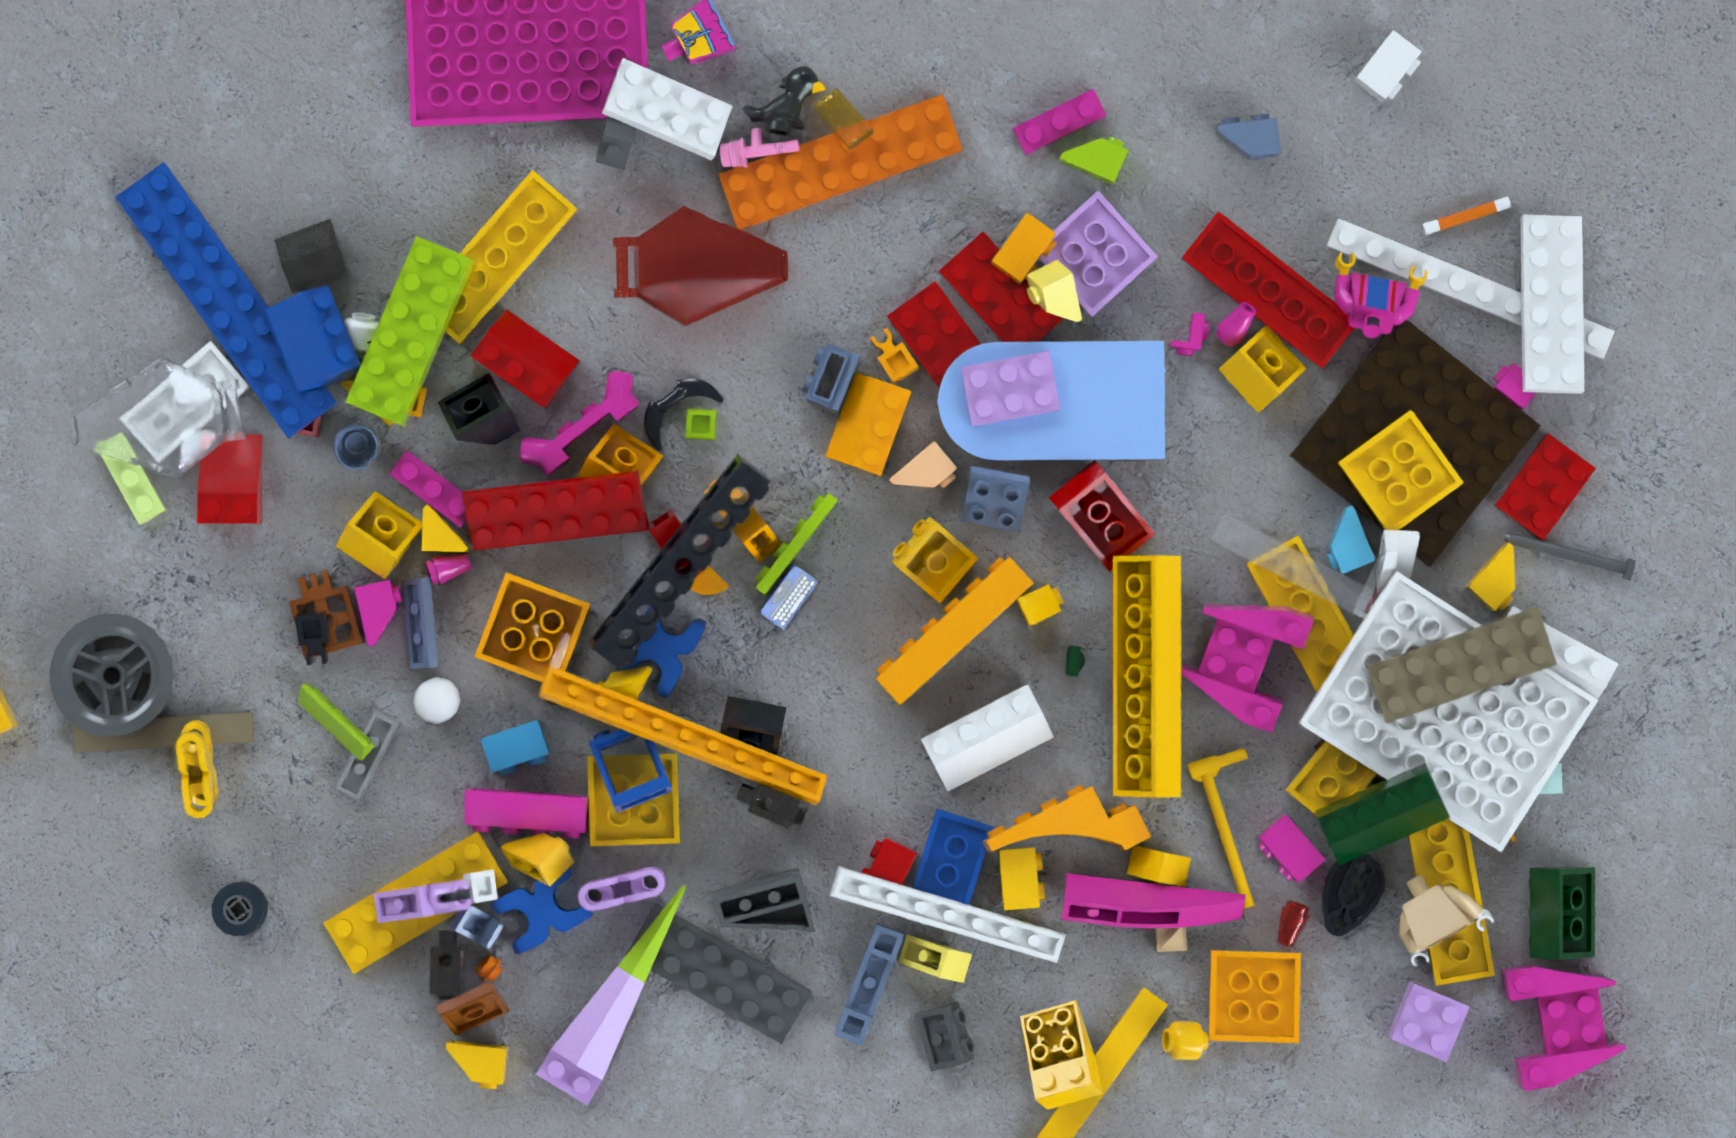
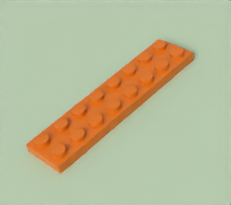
(830, 169)

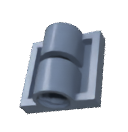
(995, 499)

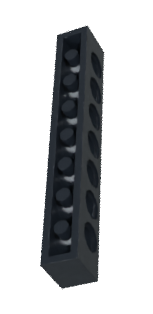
(718, 498)

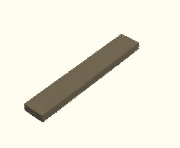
(166, 731)

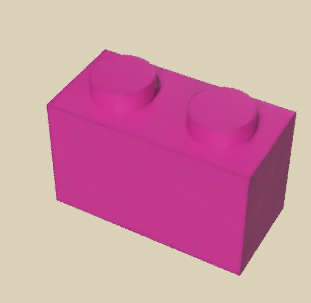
(1290, 848)

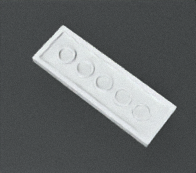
(1552, 304)

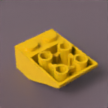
(1060, 1056)

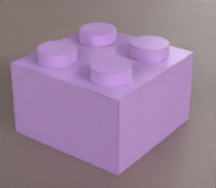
(1428, 1021)

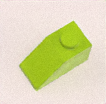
(1097, 158)

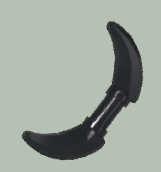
(685, 388)

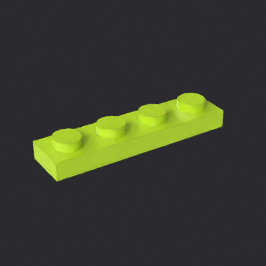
(802, 532)

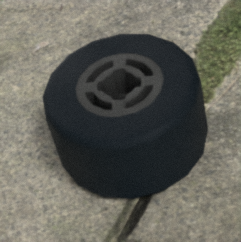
(247, 902)

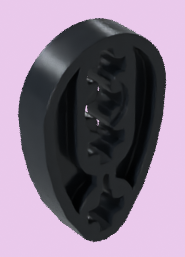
(1368, 895)

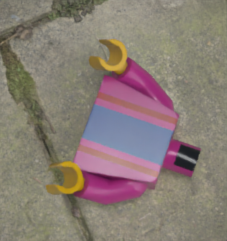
(1373, 301)

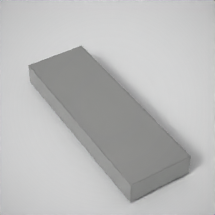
(359, 773)

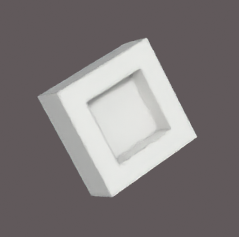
(481, 886)

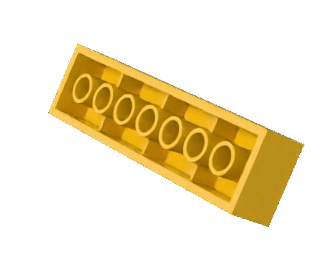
(1147, 676)

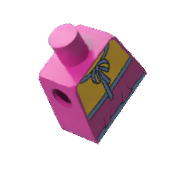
(699, 35)

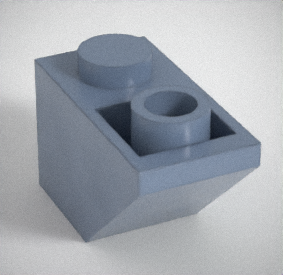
(1251, 138)

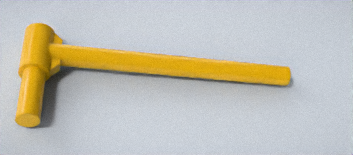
(1204, 771)

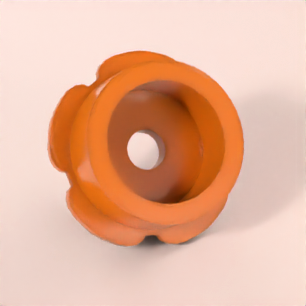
(489, 968)

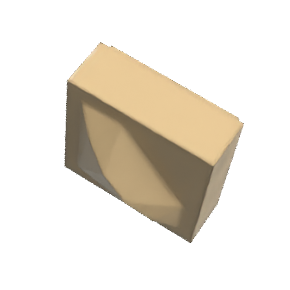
(1171, 939)

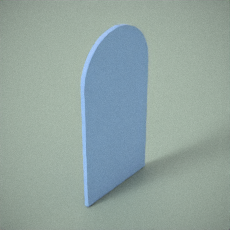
(1106, 395)

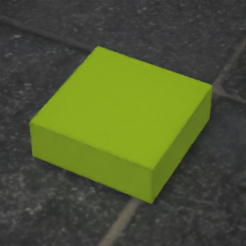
(701, 424)

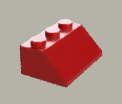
(525, 358)

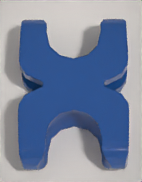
(664, 650)
(541, 912)

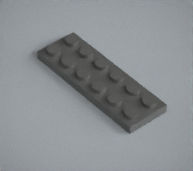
(727, 977)

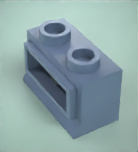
(842, 381)

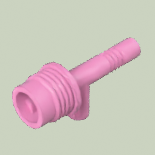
(737, 153)

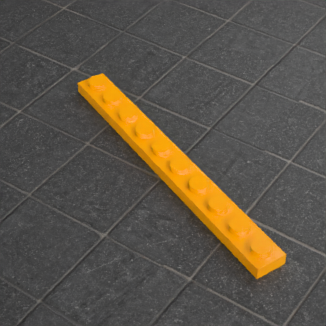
(682, 735)

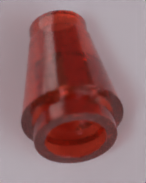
(1292, 921)

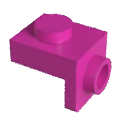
(1198, 330)

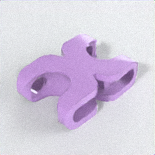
(622, 888)

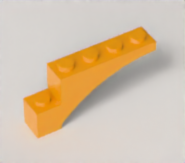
(1078, 816)

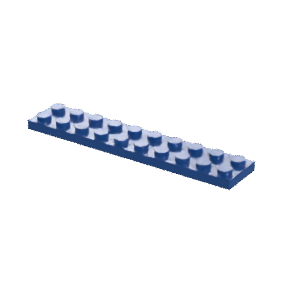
(219, 294)

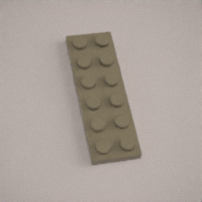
(1461, 665)

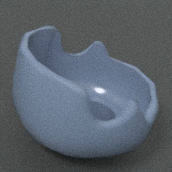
(355, 446)

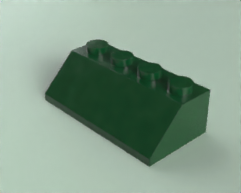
(1382, 814)

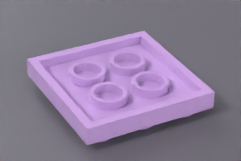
(1099, 252)

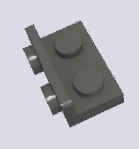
(945, 1036)

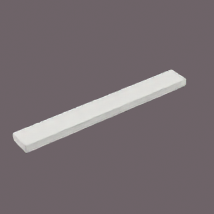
(947, 914)

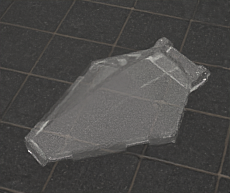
(160, 419)

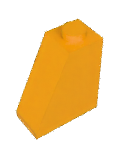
(754, 532)

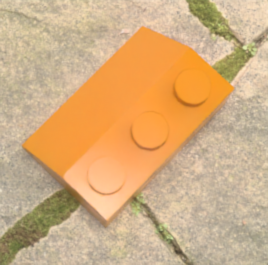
(868, 424)

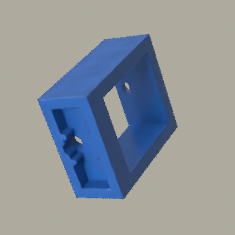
(640, 793)

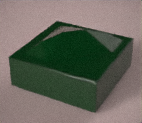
(1074, 661)

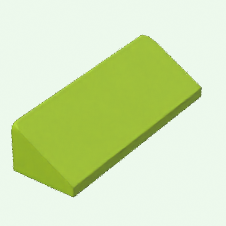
(335, 721)

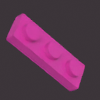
(1059, 122)
(430, 487)

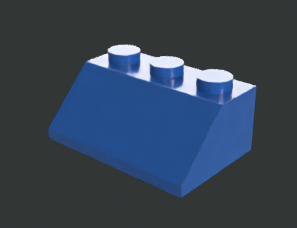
(312, 339)

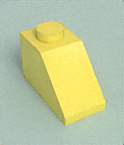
(1055, 290)
(935, 958)

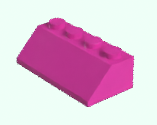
(526, 811)

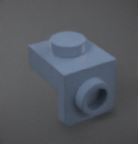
(477, 926)

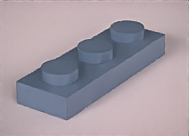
(420, 623)

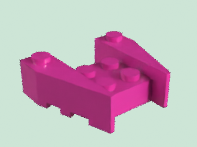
(1238, 656)
(1568, 1023)

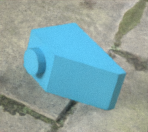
(1349, 544)

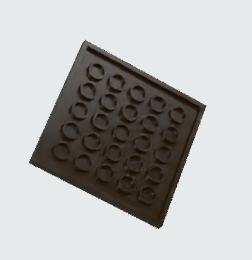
(1459, 410)

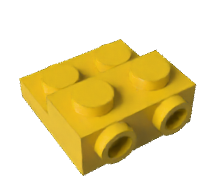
(933, 559)

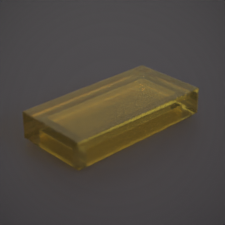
(843, 119)

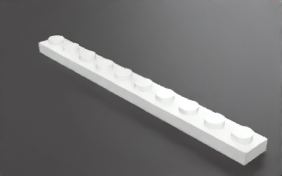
(1447, 279)

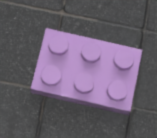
(1010, 388)

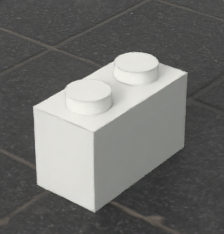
(1388, 66)

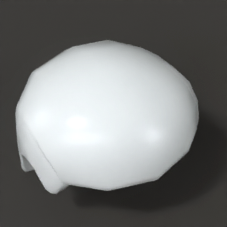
(436, 700)

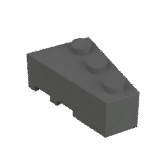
(765, 903)

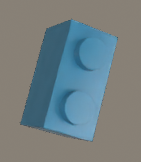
(516, 746)

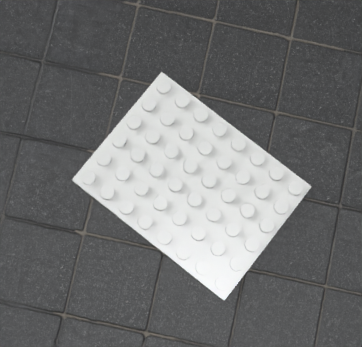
(1482, 750)

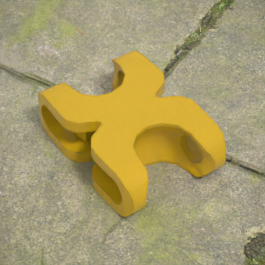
(197, 769)

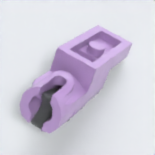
(422, 901)

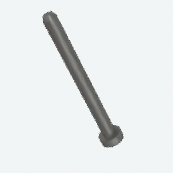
(1625, 568)

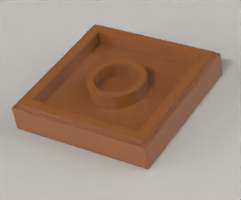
(472, 1008)

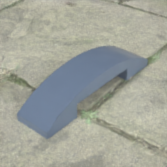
(869, 984)

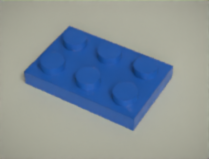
(952, 857)

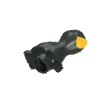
(785, 109)

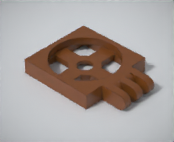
(318, 594)

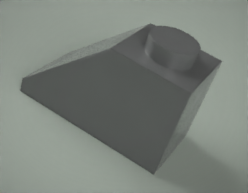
(615, 143)

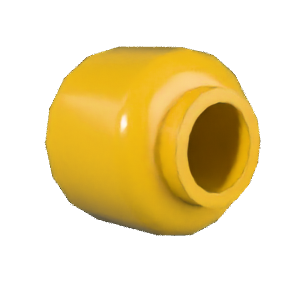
(1185, 1040)

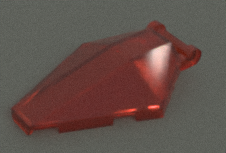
(696, 266)

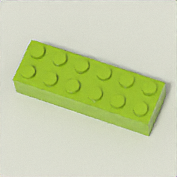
(410, 331)

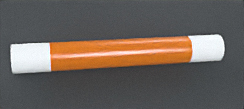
(1466, 215)

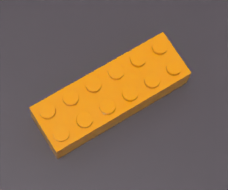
(954, 630)

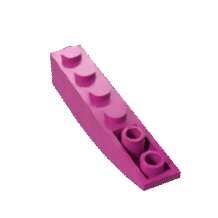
(1145, 904)

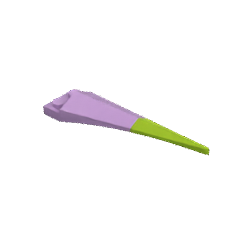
(587, 1046)

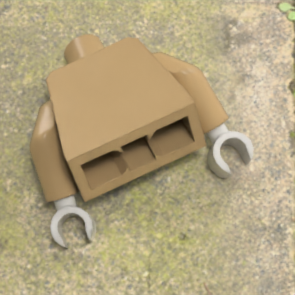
(1435, 916)

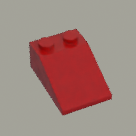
(231, 483)
(1101, 514)

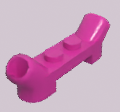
(550, 454)

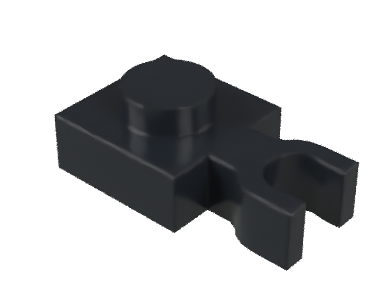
(313, 631)

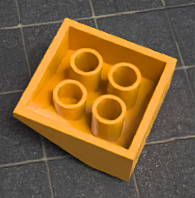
(532, 628)

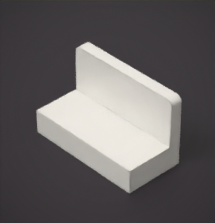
(1396, 554)

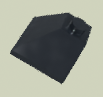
(479, 413)

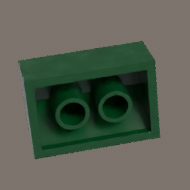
(1562, 912)

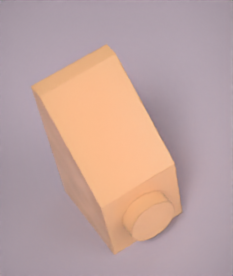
(926, 470)

